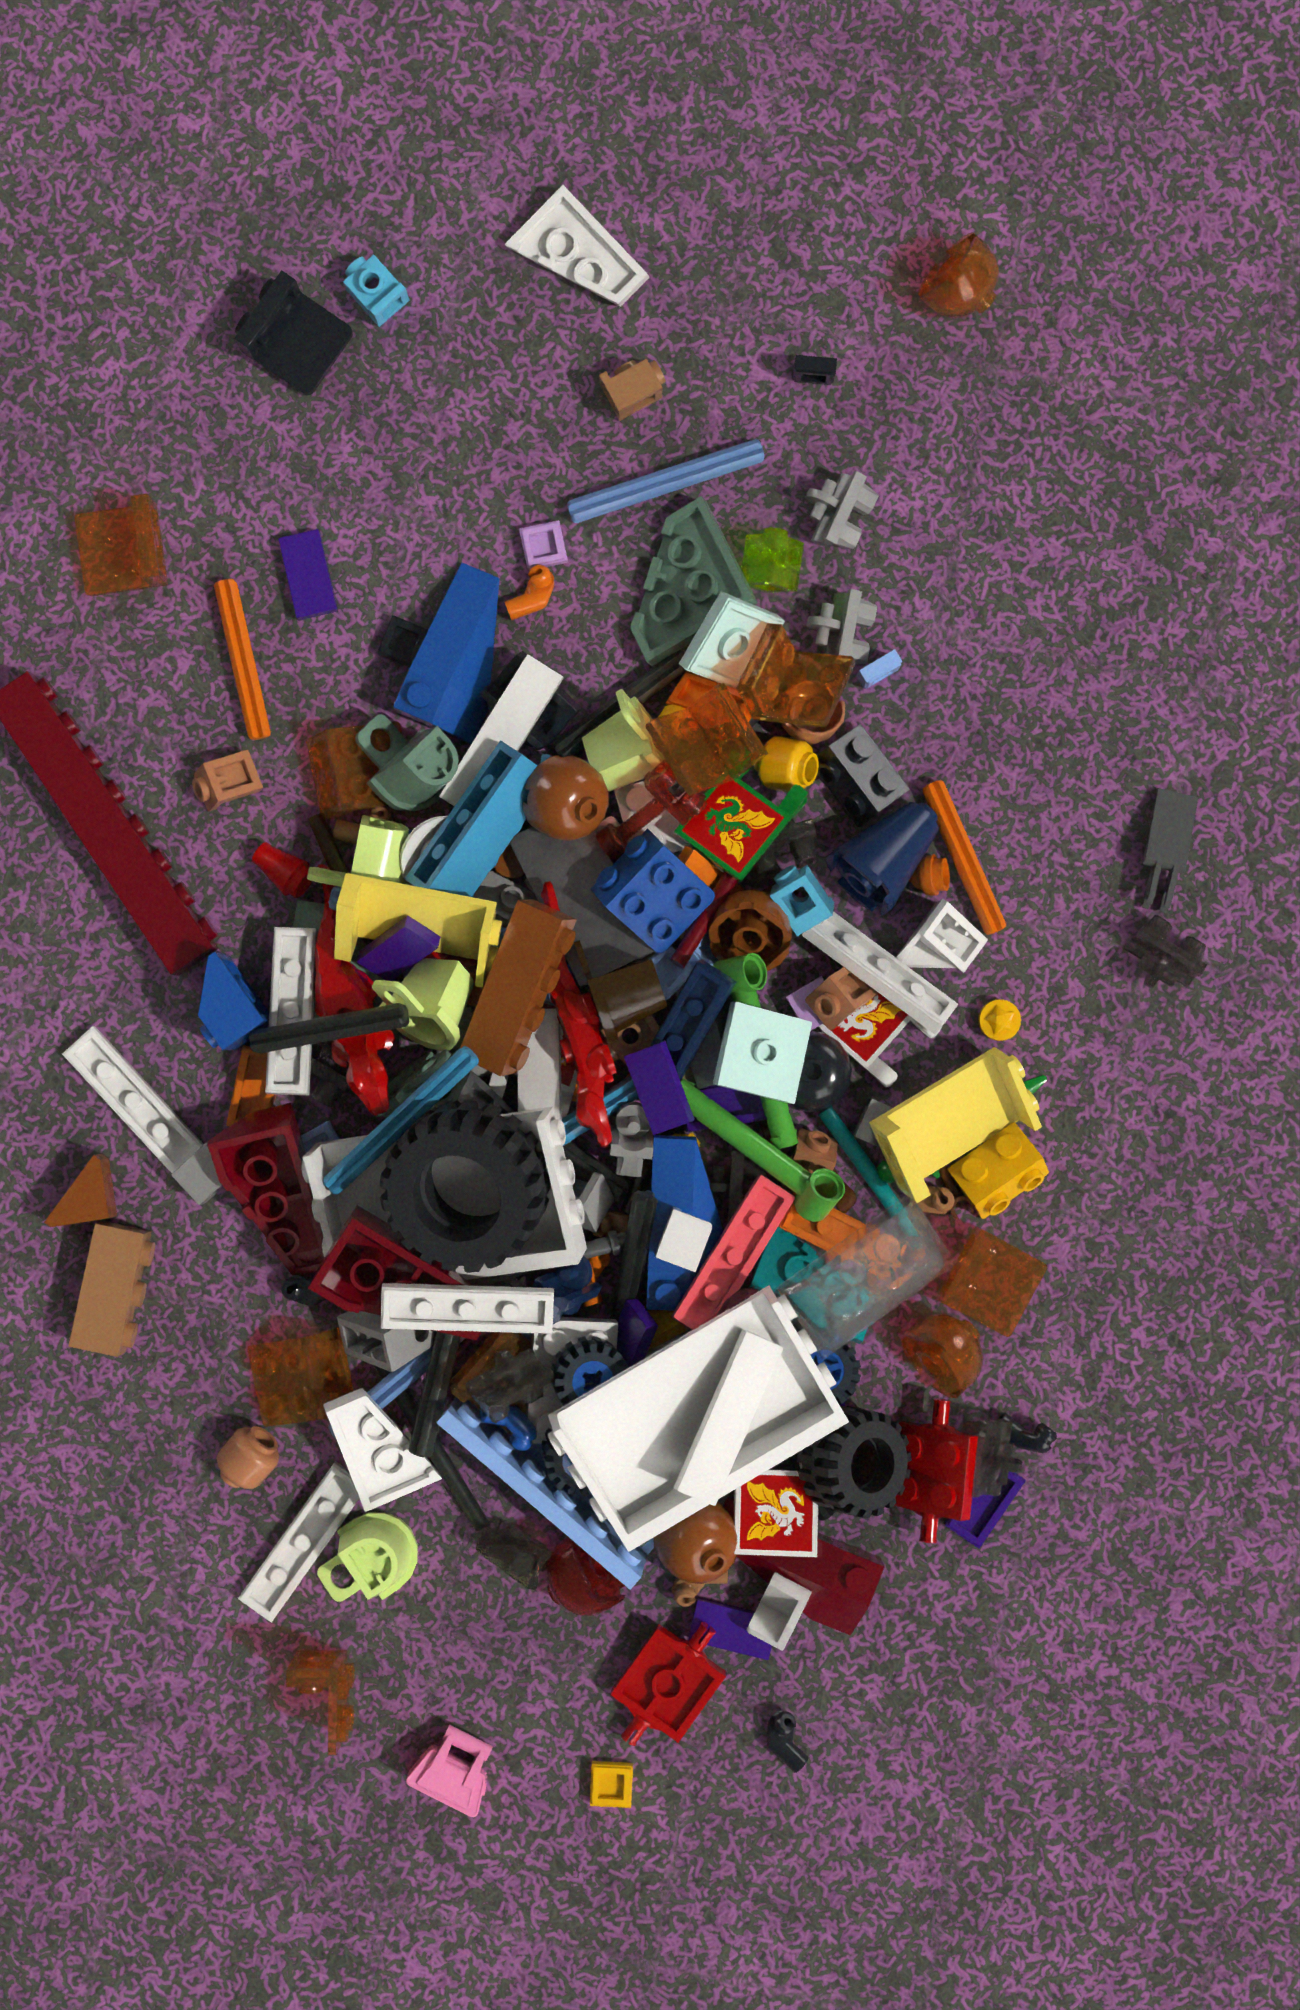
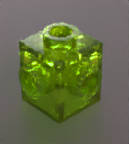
(772, 561)

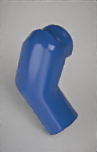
(518, 1423)

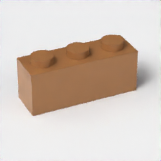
(112, 1289)

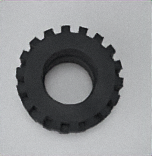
(878, 1470)

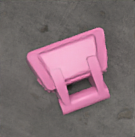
(450, 1776)

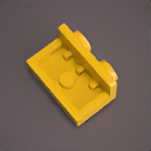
(999, 1171)

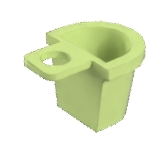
(622, 745)
(375, 853)
(435, 1001)
(377, 1553)

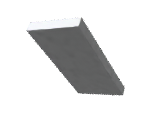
(573, 871)

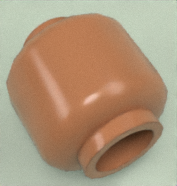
(248, 1457)

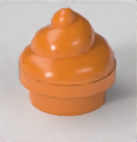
(931, 875)

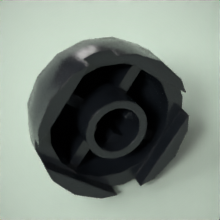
(824, 1074)

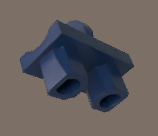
(570, 1287)

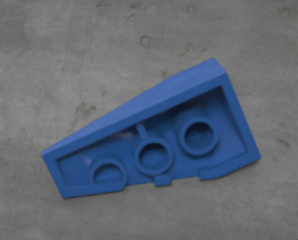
(455, 659)
(680, 1182)

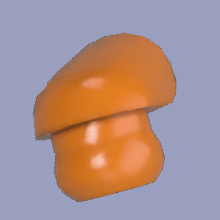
(536, 593)

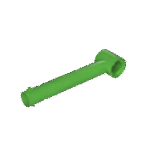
(751, 976)
(814, 1192)

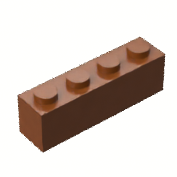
(518, 986)

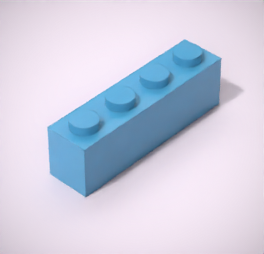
(477, 826)

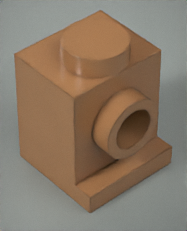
(633, 387)
(647, 1030)

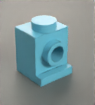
(377, 302)
(805, 911)

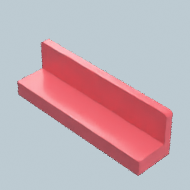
(734, 1253)

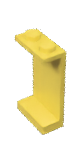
(375, 905)
(953, 1118)

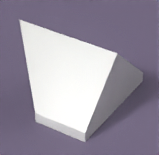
(942, 940)

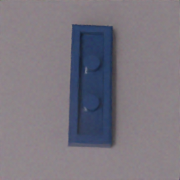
(694, 1013)

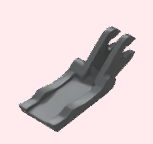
(1168, 842)

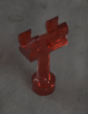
(615, 839)

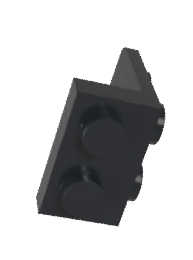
(292, 335)

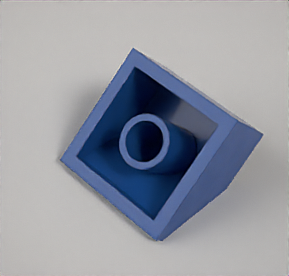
(229, 1005)

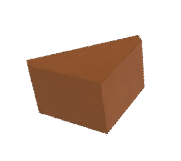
(88, 1197)

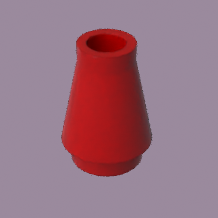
(283, 869)

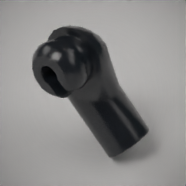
(297, 1290)
(1038, 1441)
(780, 1740)

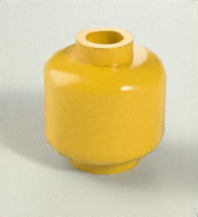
(787, 764)

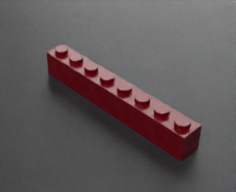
(104, 825)

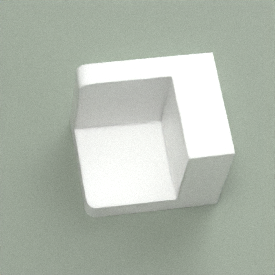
(683, 1240)
(778, 1611)

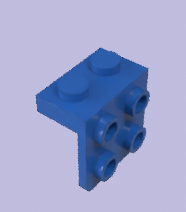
(652, 892)

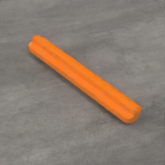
(242, 659)
(964, 857)

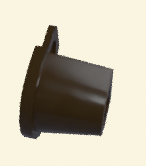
(624, 994)

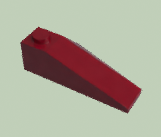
(263, 1170)
(365, 1258)
(839, 1578)

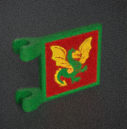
(739, 825)

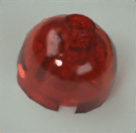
(580, 1581)

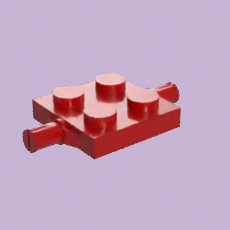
(940, 1471)
(668, 1683)

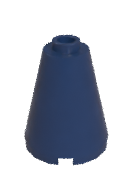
(884, 856)

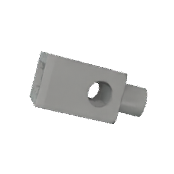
(381, 1347)

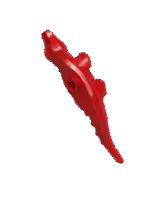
(343, 990)
(582, 1044)

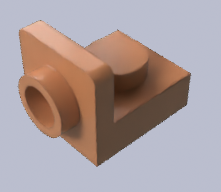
(226, 779)
(839, 997)
(814, 1151)

